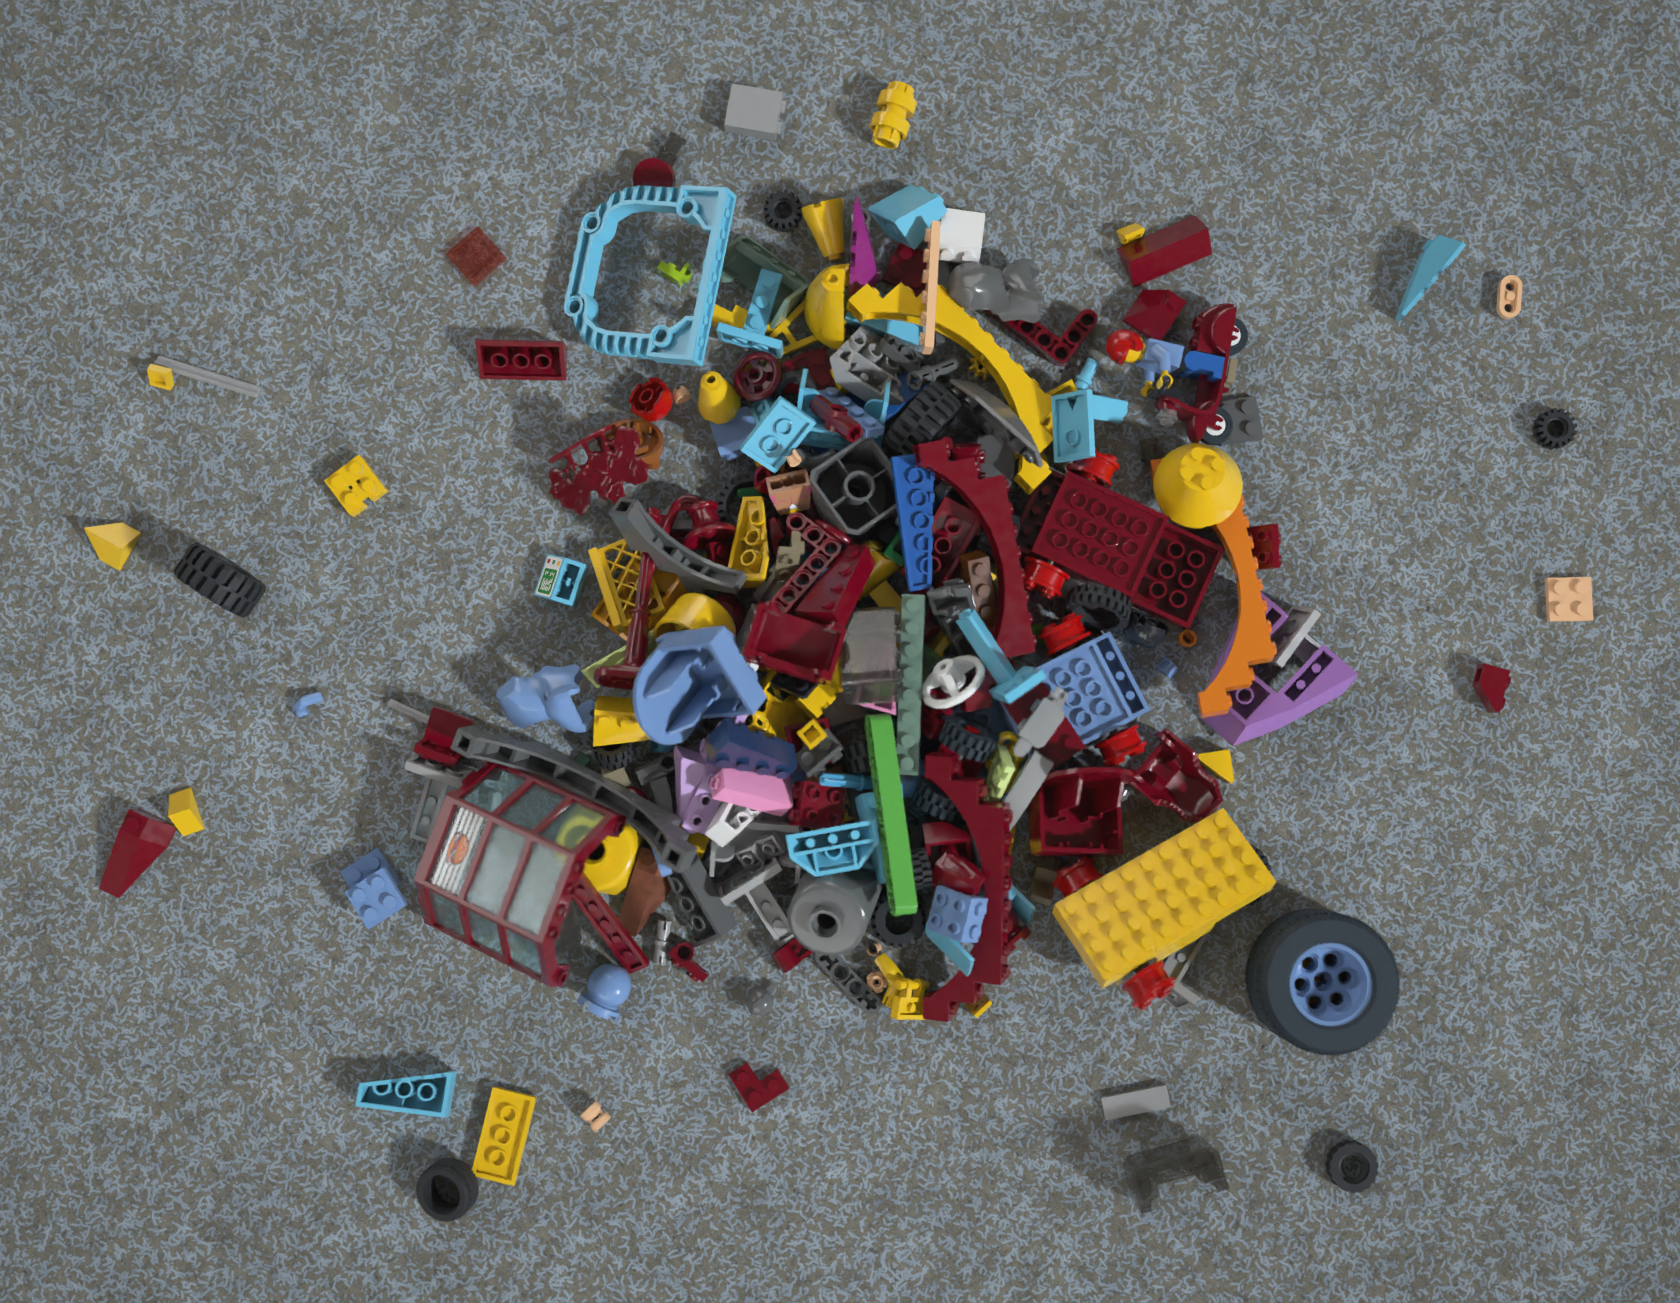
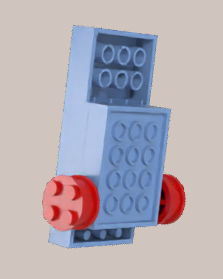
(1099, 691)

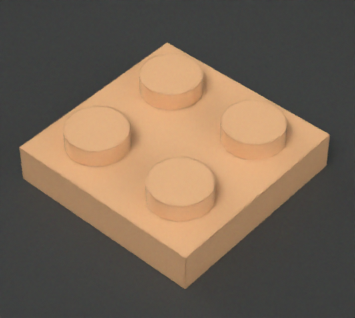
(1569, 599)

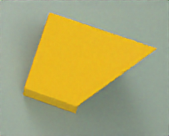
(113, 542)

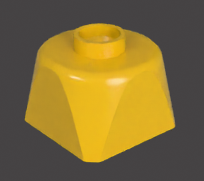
(614, 869)

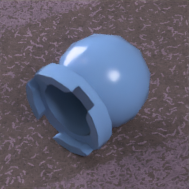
(607, 989)

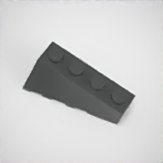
(701, 903)

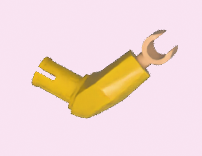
(890, 972)

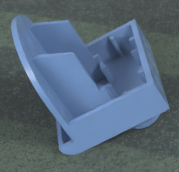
(691, 679)

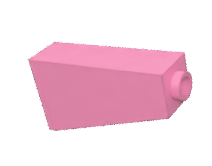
(753, 791)

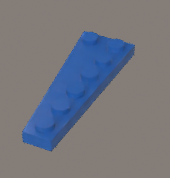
(914, 509)

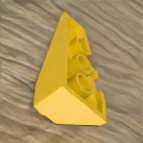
(750, 542)

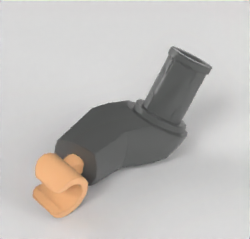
(805, 460)

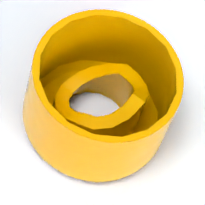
(694, 612)

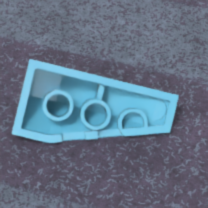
(1435, 258)
(902, 330)

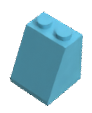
(908, 214)

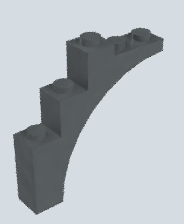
(668, 554)

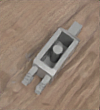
(1041, 723)

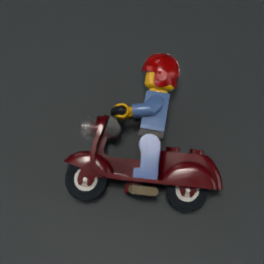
(1214, 339)

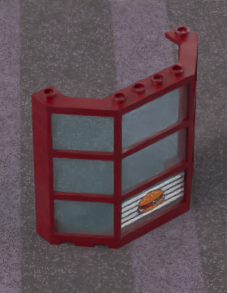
(509, 864)

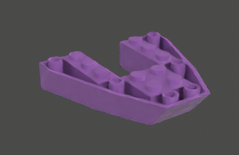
(1260, 708)

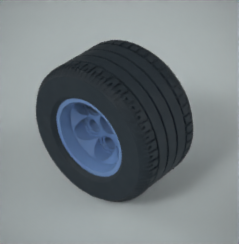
(1365, 997)

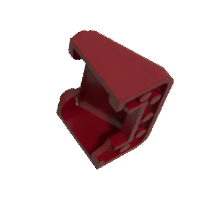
(794, 644)

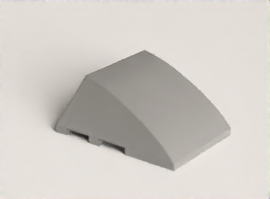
(865, 369)

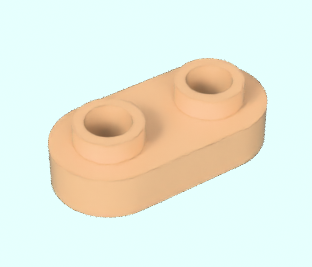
(1509, 298)

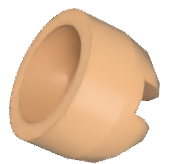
(682, 392)

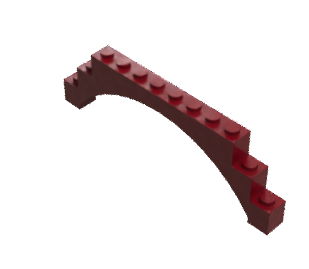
(993, 509)
(991, 831)

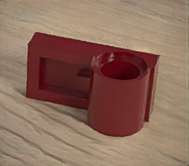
(790, 955)
(695, 972)

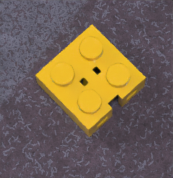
(348, 475)

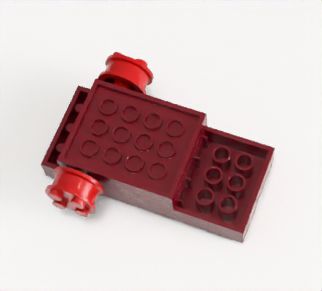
(1112, 541)

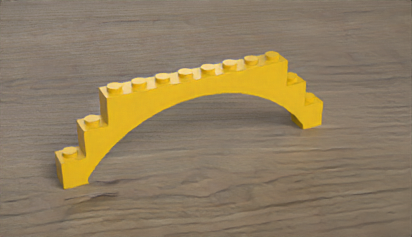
(951, 320)

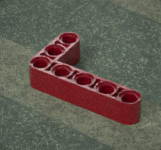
(1054, 343)
(806, 572)

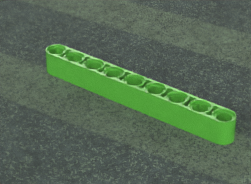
(890, 814)

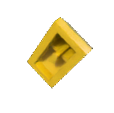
(1219, 764)
(184, 812)

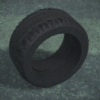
(430, 1199)

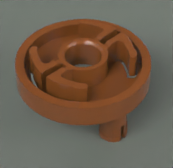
(649, 448)

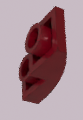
(774, 533)

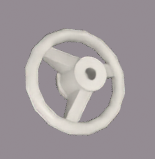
(951, 677)

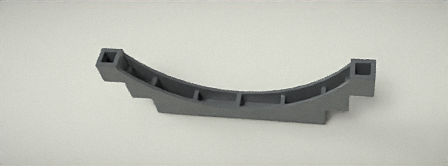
(648, 819)

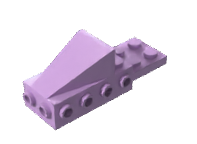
(693, 788)

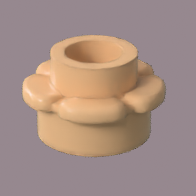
(877, 988)

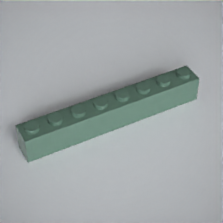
(912, 674)

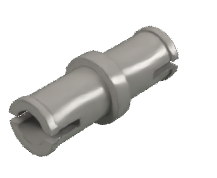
(661, 942)

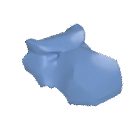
(547, 697)

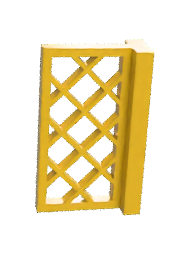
(608, 583)

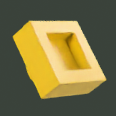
(160, 377)

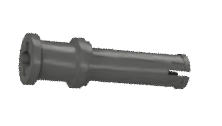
(951, 364)

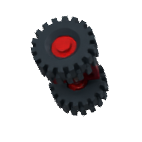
(974, 746)

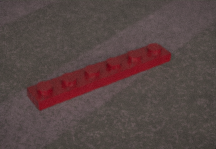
(609, 926)

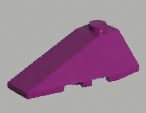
(863, 259)

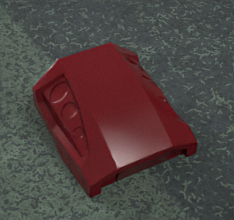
(957, 874)

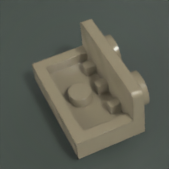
(789, 558)

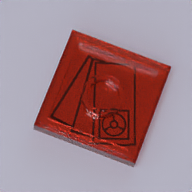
(476, 256)

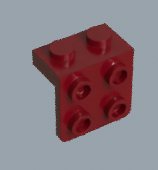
(440, 736)
(816, 805)

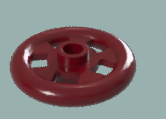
(769, 387)
(835, 532)

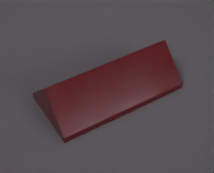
(1165, 250)
(522, 359)

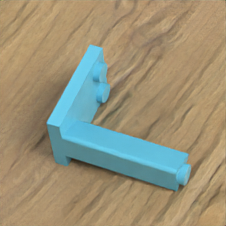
(1074, 422)
(1009, 682)

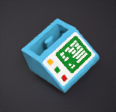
(561, 580)

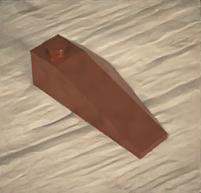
(644, 893)

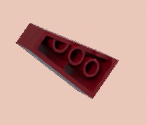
(839, 587)

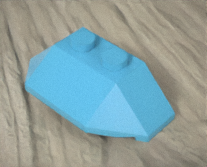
(833, 848)

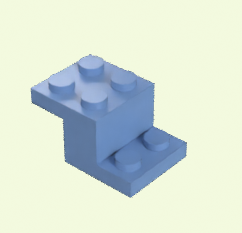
(373, 888)

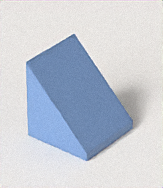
(1167, 668)

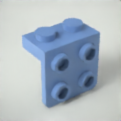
(733, 433)
(957, 915)

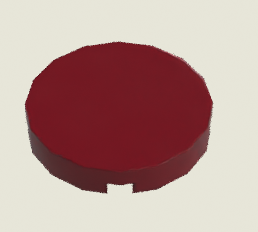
(654, 173)

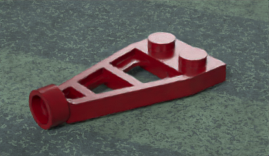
(818, 367)

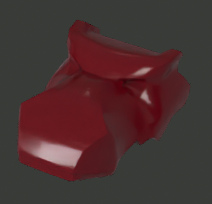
(1177, 780)

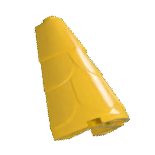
(826, 305)

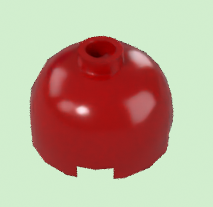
(651, 400)

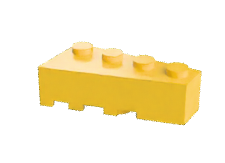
(822, 695)
(616, 722)

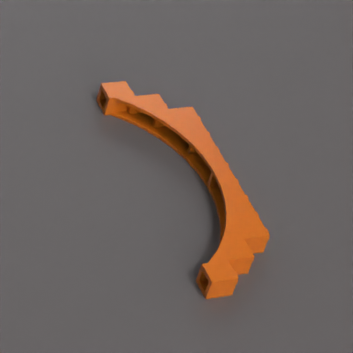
(1252, 636)

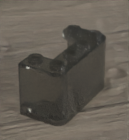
(872, 656)
(1169, 1163)

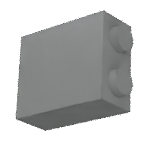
(754, 112)

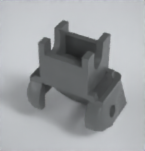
(999, 457)

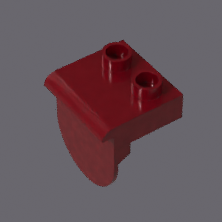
(1079, 813)

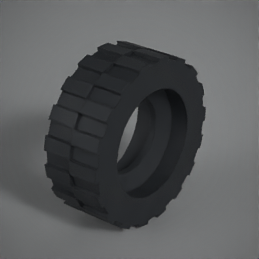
(1369, 1166)

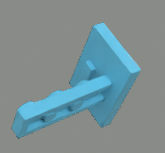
(757, 320)
(777, 432)

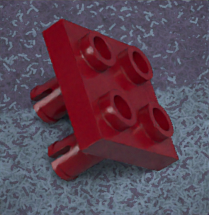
(1266, 546)

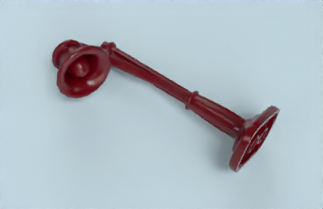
(705, 529)

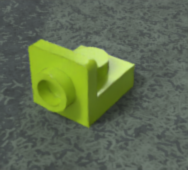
(672, 273)

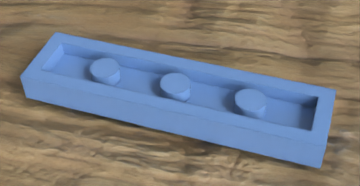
(870, 425)

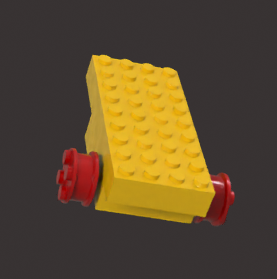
(1157, 903)

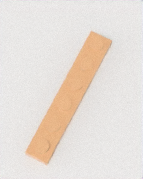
(929, 296)

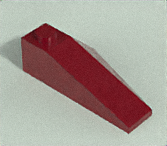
(135, 849)

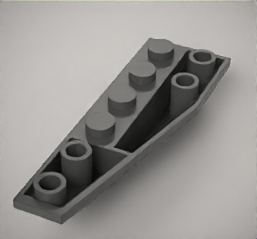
(995, 419)

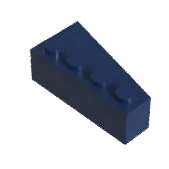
(749, 751)

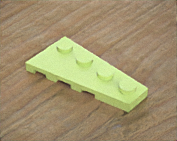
(999, 773)

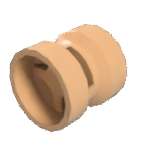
(591, 1112)

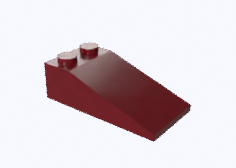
(951, 534)

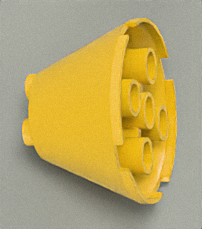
(1197, 485)

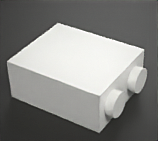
(961, 236)

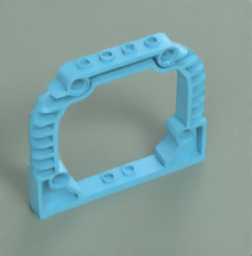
(689, 337)

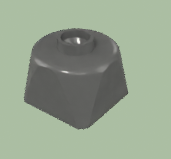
(858, 467)
(833, 910)

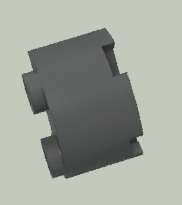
(951, 597)

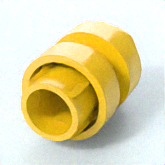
(890, 123)

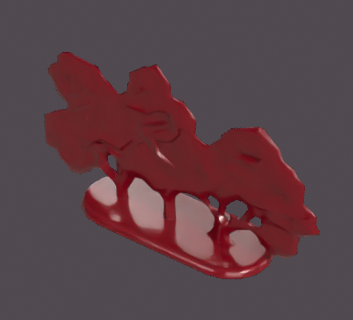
(602, 472)

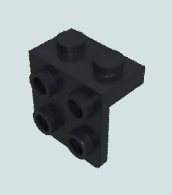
(785, 685)

